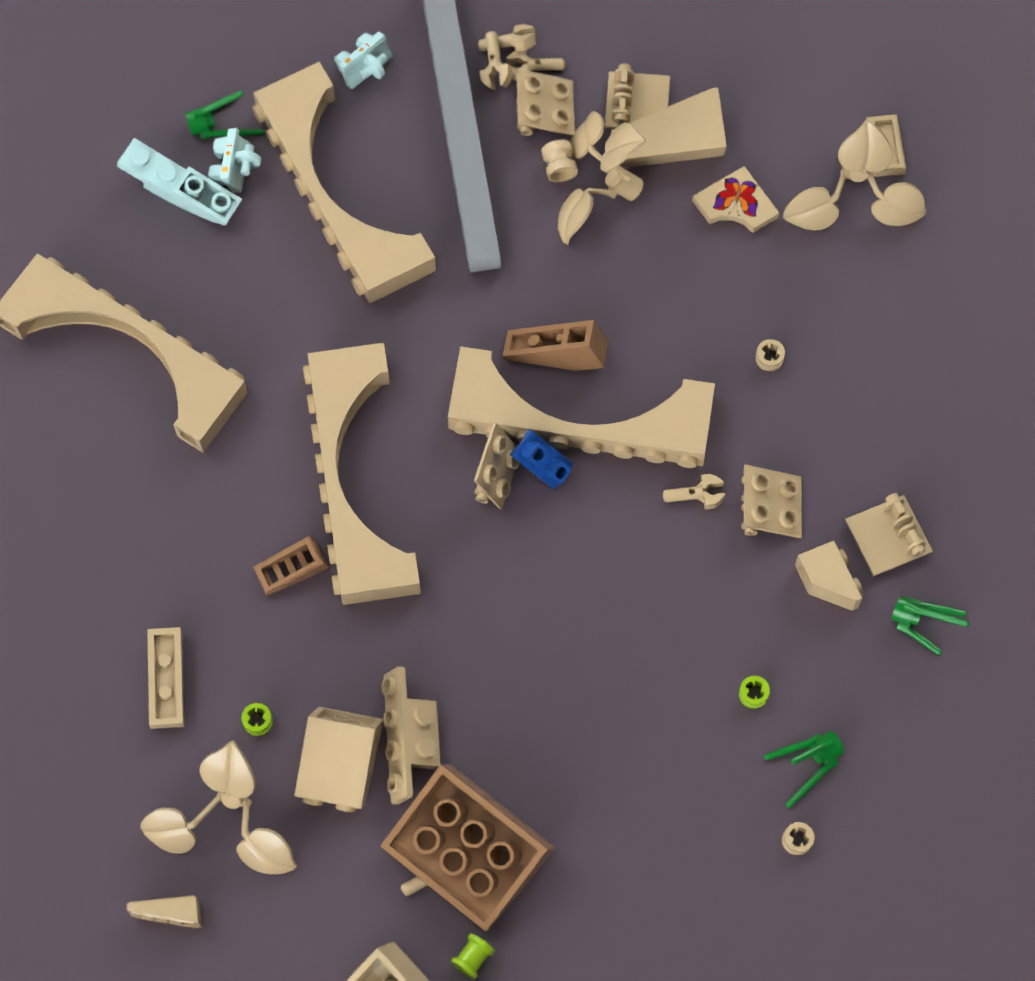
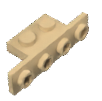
(410, 735)

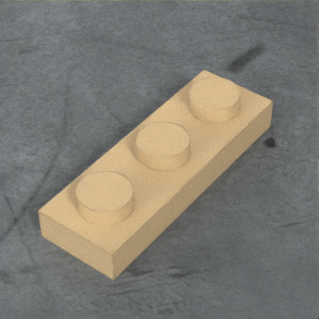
(165, 678)

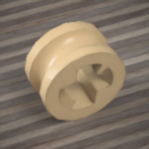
(768, 345)
(808, 836)

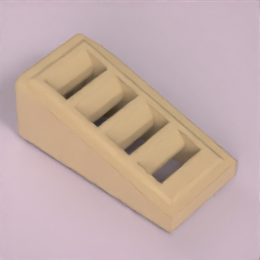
(174, 910)

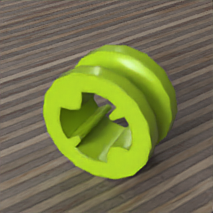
(764, 692)
(267, 717)

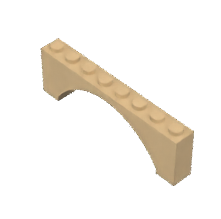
(375, 257)
(53, 297)
(669, 432)
(365, 563)

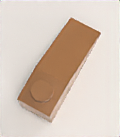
(561, 346)

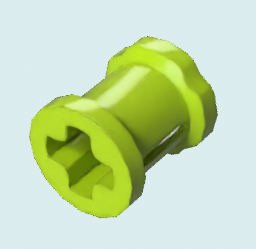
(472, 956)

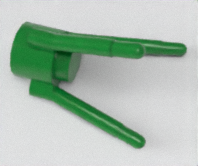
(201, 119)
(910, 611)
(822, 748)

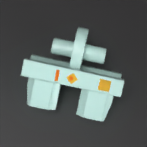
(365, 60)
(237, 160)

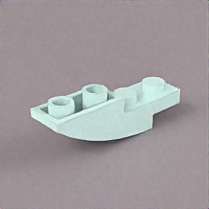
(179, 185)

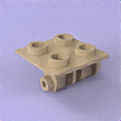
(634, 95)
(544, 103)
(495, 468)
(771, 502)
(888, 535)

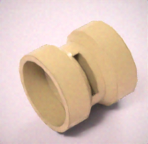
(558, 157)

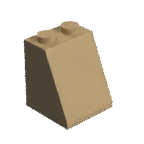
(338, 758)

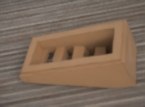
(286, 555)

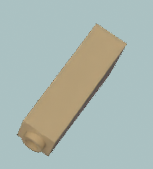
(681, 132)

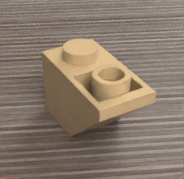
(827, 576)

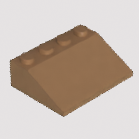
(467, 846)

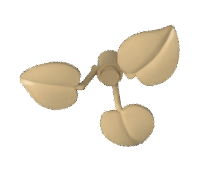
(618, 148)
(860, 155)
(234, 780)

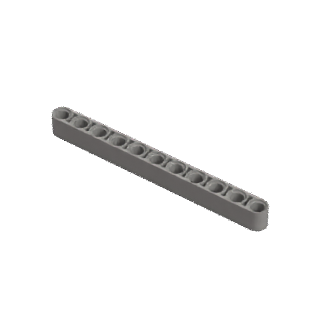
(462, 135)

